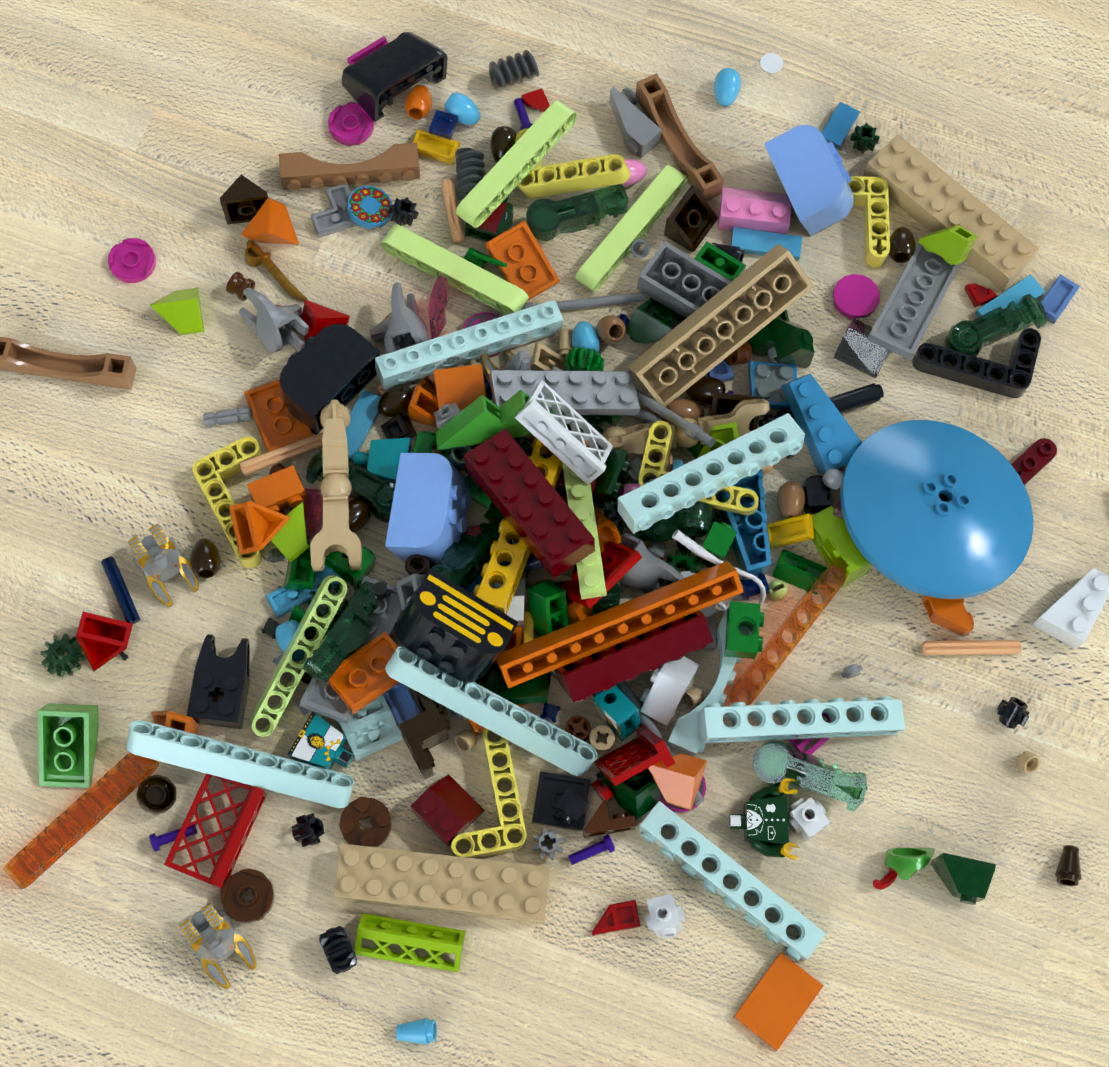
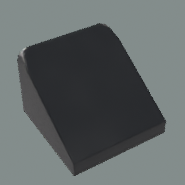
(399, 427)

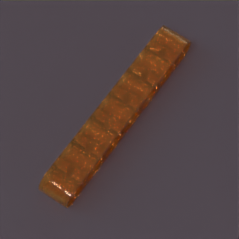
(797, 630)
(79, 819)

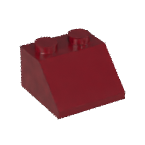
(446, 809)

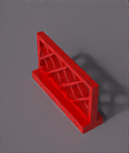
(635, 756)
(237, 837)

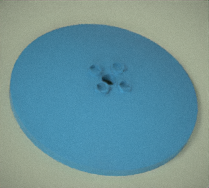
(916, 537)

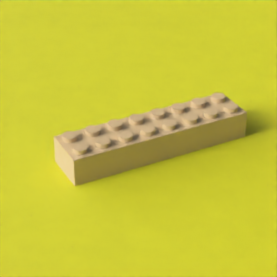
(942, 202)
(721, 325)
(442, 883)

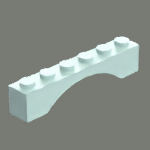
(686, 733)

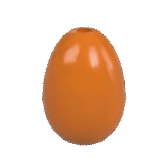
(418, 102)

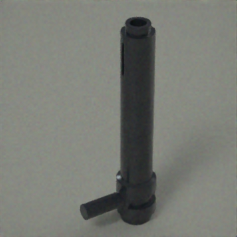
(843, 402)

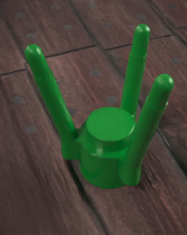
(481, 259)

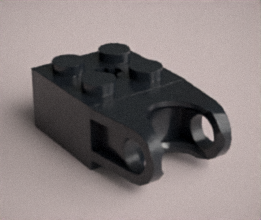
(220, 676)

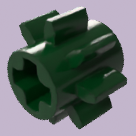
(864, 138)

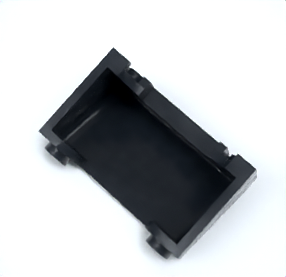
(393, 70)

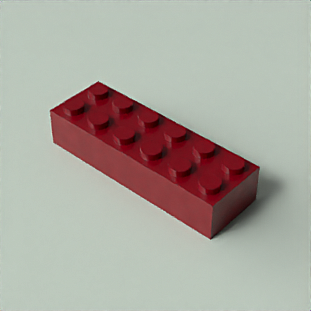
(529, 503)
(634, 656)

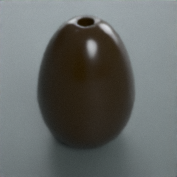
(501, 141)
(902, 245)
(704, 388)
(395, 400)
(358, 514)
(205, 558)

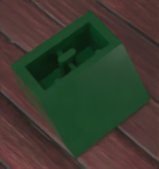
(610, 481)

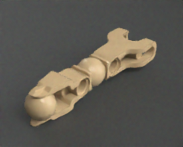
(634, 437)
(335, 492)

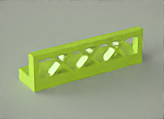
(410, 937)

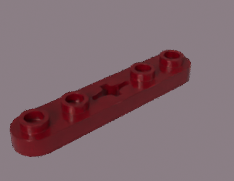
(1035, 459)

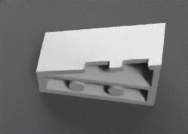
(1077, 610)

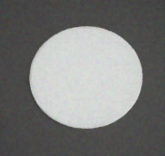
(771, 63)

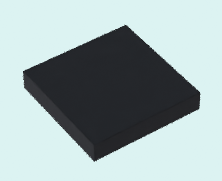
(549, 791)

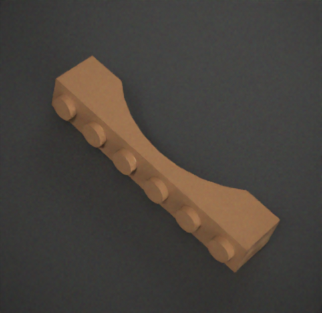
(659, 108)
(303, 171)
(101, 369)

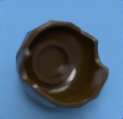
(156, 794)

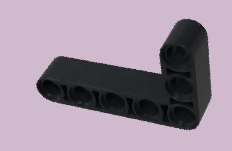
(982, 367)

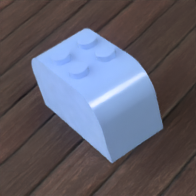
(812, 177)
(427, 507)

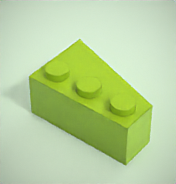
(837, 545)

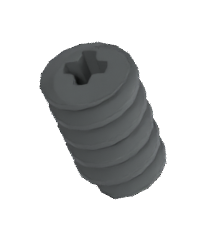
(513, 68)
(468, 170)

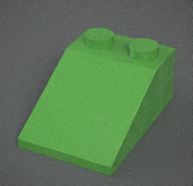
(67, 744)

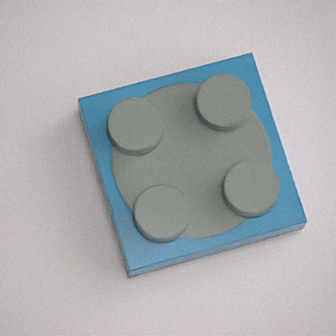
(766, 382)

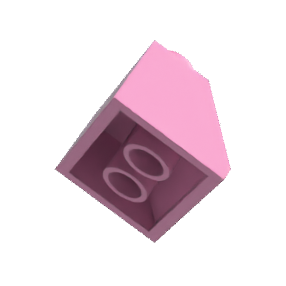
(754, 210)

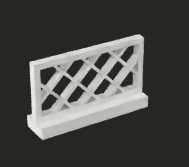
(554, 434)

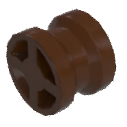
(238, 283)
(741, 355)
(580, 725)

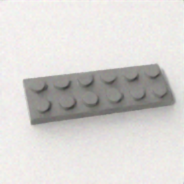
(913, 303)
(583, 390)
(320, 695)

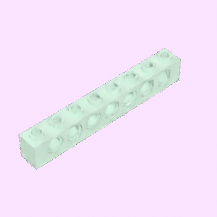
(468, 344)
(698, 472)
(714, 731)
(808, 933)

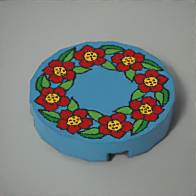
(369, 207)

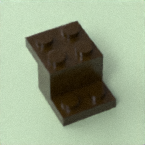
(424, 733)

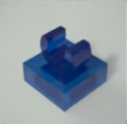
(443, 124)

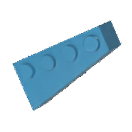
(825, 429)
(751, 540)

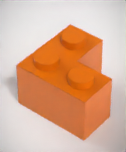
(278, 490)

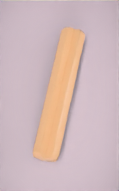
(451, 205)

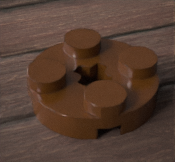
(363, 808)
(240, 882)

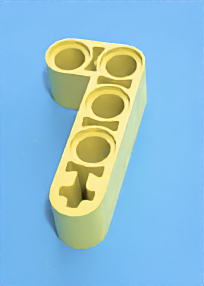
(872, 202)

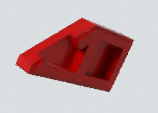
(617, 918)

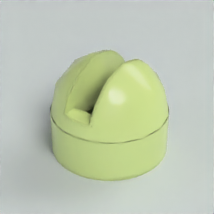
(779, 594)

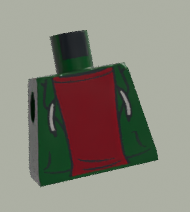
(494, 225)

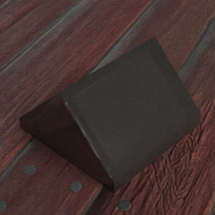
(859, 352)

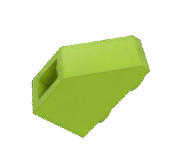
(950, 243)

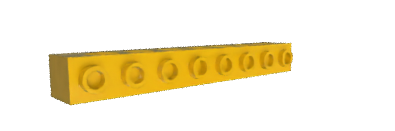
(515, 553)

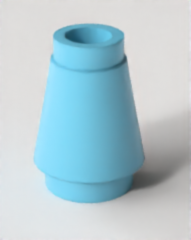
(418, 1031)

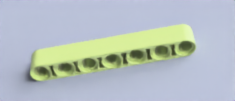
(516, 164)
(630, 228)
(459, 272)
(286, 663)

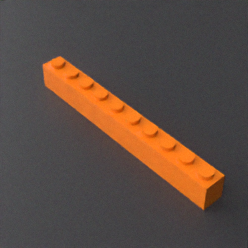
(619, 624)

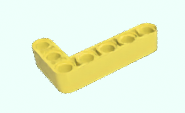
(583, 171)
(658, 469)
(214, 481)
(502, 800)

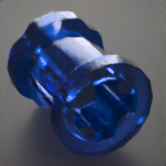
(751, 588)

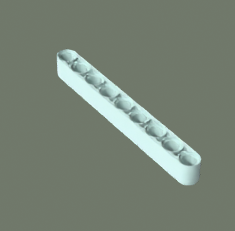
(493, 712)
(240, 764)

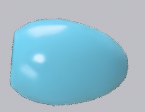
(727, 86)
(463, 107)
(585, 335)
(284, 635)

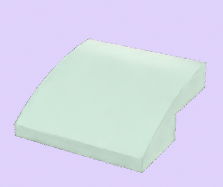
(371, 729)

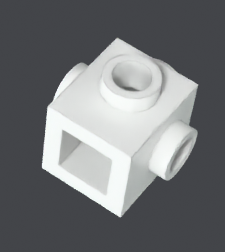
(804, 826)
(665, 916)

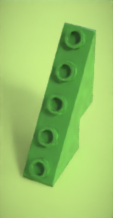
(482, 421)

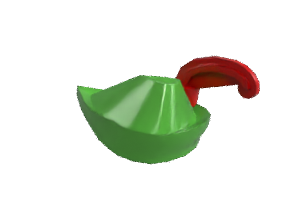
(903, 863)

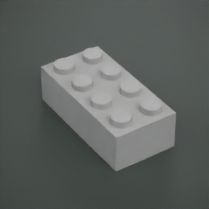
(679, 280)

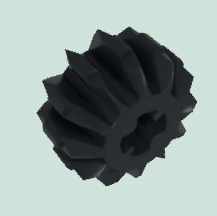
(338, 949)

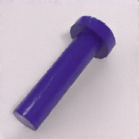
(522, 114)
(157, 841)
(592, 850)

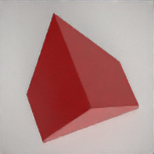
(319, 317)
(102, 638)

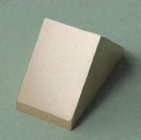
(545, 359)

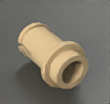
(565, 342)

